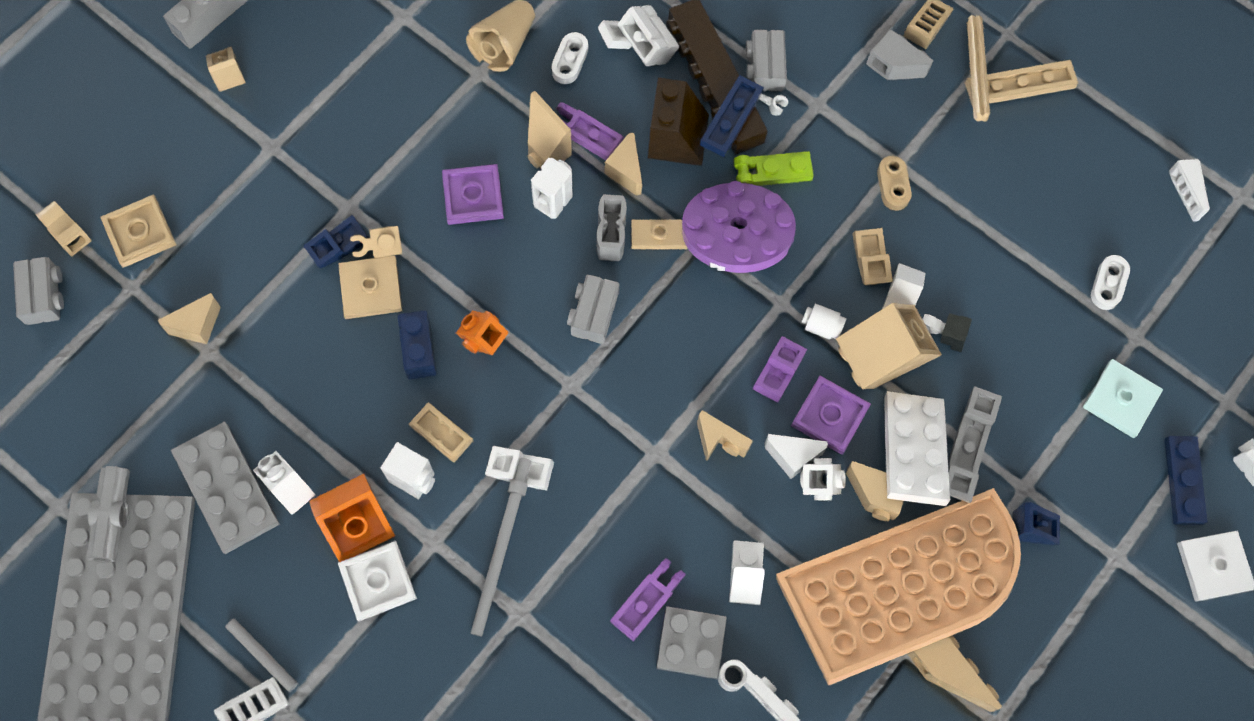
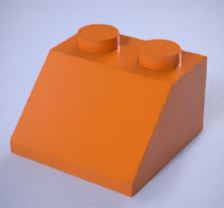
(351, 518)

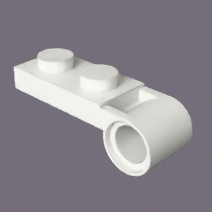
(761, 689)

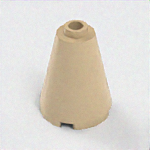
(501, 35)

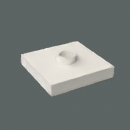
(1216, 566)
(377, 581)

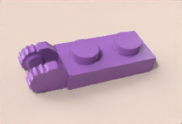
(590, 132)
(645, 602)

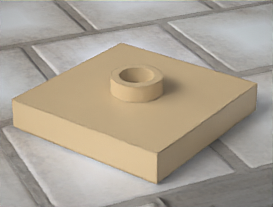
(138, 231)
(370, 287)

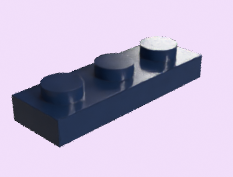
(731, 116)
(1185, 480)

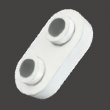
(569, 60)
(1110, 284)

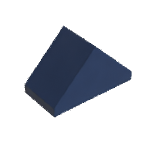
(1037, 524)

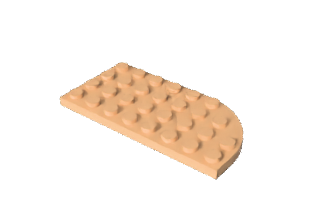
(905, 586)

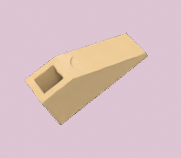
(948, 668)

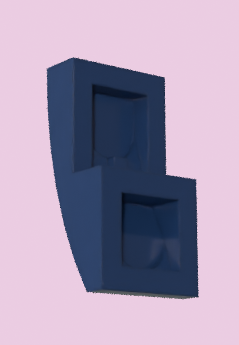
(336, 244)

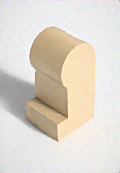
(63, 228)

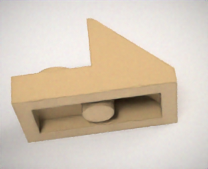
(714, 432)

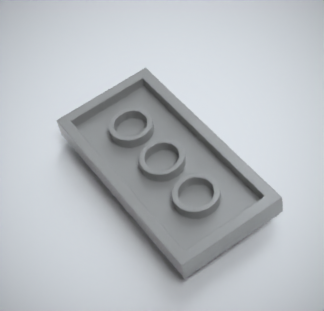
(225, 487)

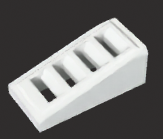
(1191, 187)
(246, 698)

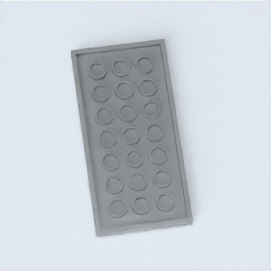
(120, 618)

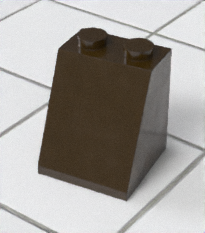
(677, 124)

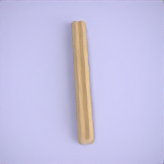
(978, 69)

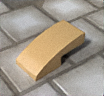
(872, 256)

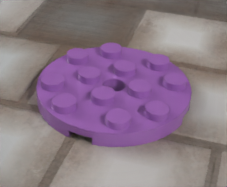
(714, 239)

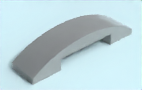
(971, 442)

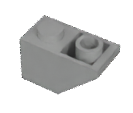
(898, 59)

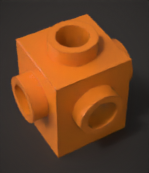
(481, 332)

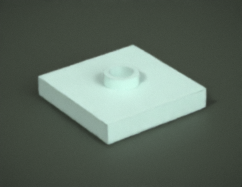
(1122, 398)

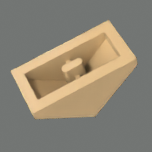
(224, 69)
(624, 165)
(193, 320)

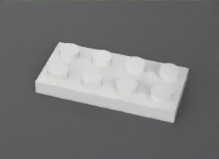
(916, 449)

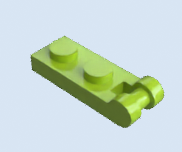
(774, 168)

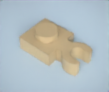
(382, 242)

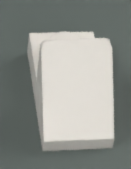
(746, 572)

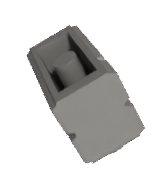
(767, 59)
(37, 290)
(594, 308)

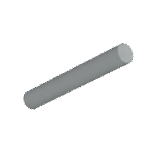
(261, 655)

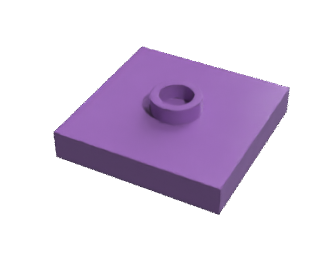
(472, 194)
(831, 414)

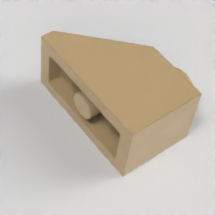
(872, 491)

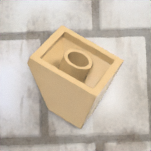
(546, 133)

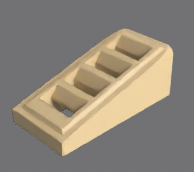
(918, 34)

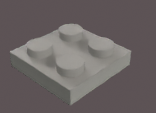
(691, 642)

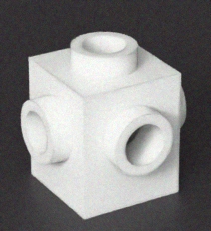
(812, 481)

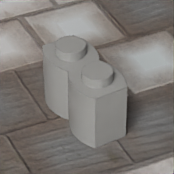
(611, 227)

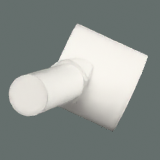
(774, 109)

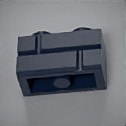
(417, 345)

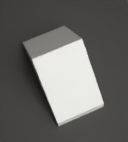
(905, 286)
(794, 452)

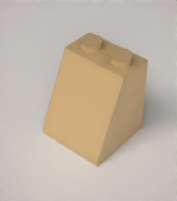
(887, 345)

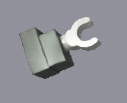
(953, 331)

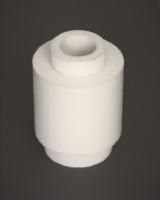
(823, 321)

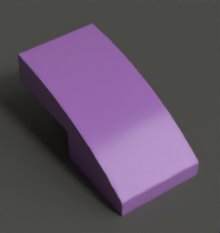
(779, 369)

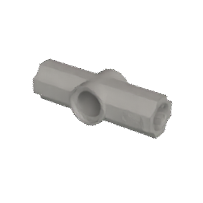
(108, 514)

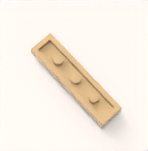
(1028, 81)

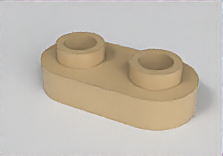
(894, 181)

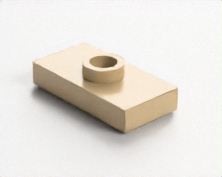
(657, 234)
(441, 432)

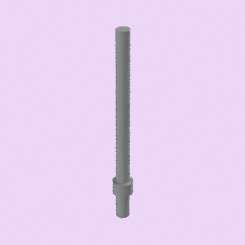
(516, 489)

